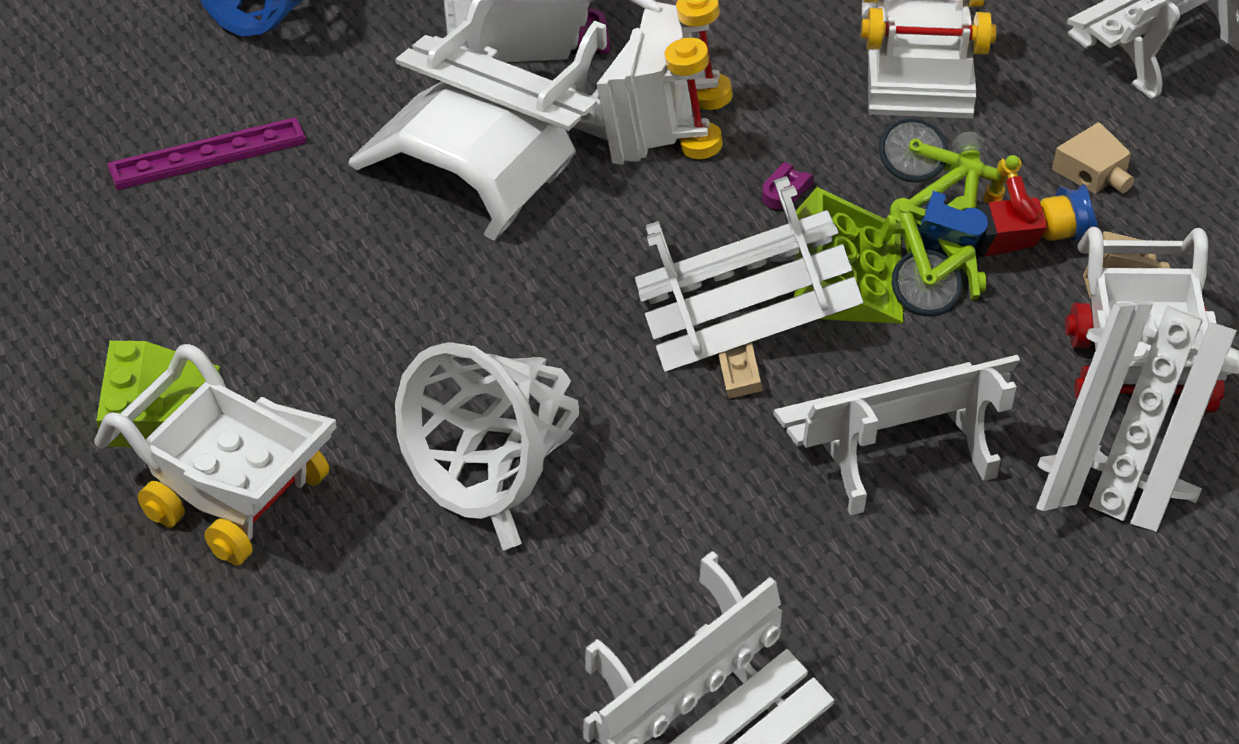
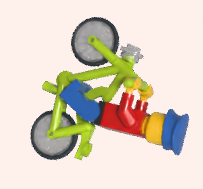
(926, 278)

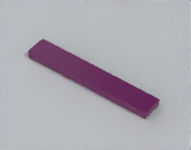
(206, 153)

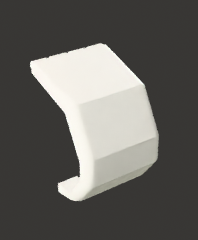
(483, 142)

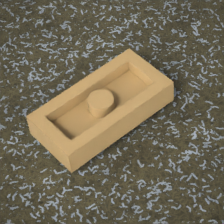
(740, 371)

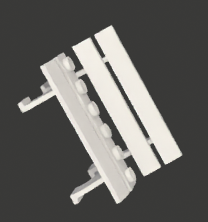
(1126, 20)
(557, 102)
(747, 291)
(954, 390)
(1144, 415)
(702, 666)

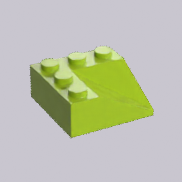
(130, 371)

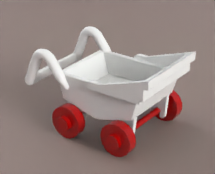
(1155, 285)

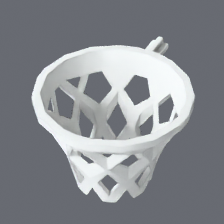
(535, 432)

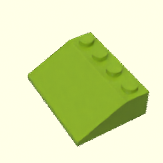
(869, 258)

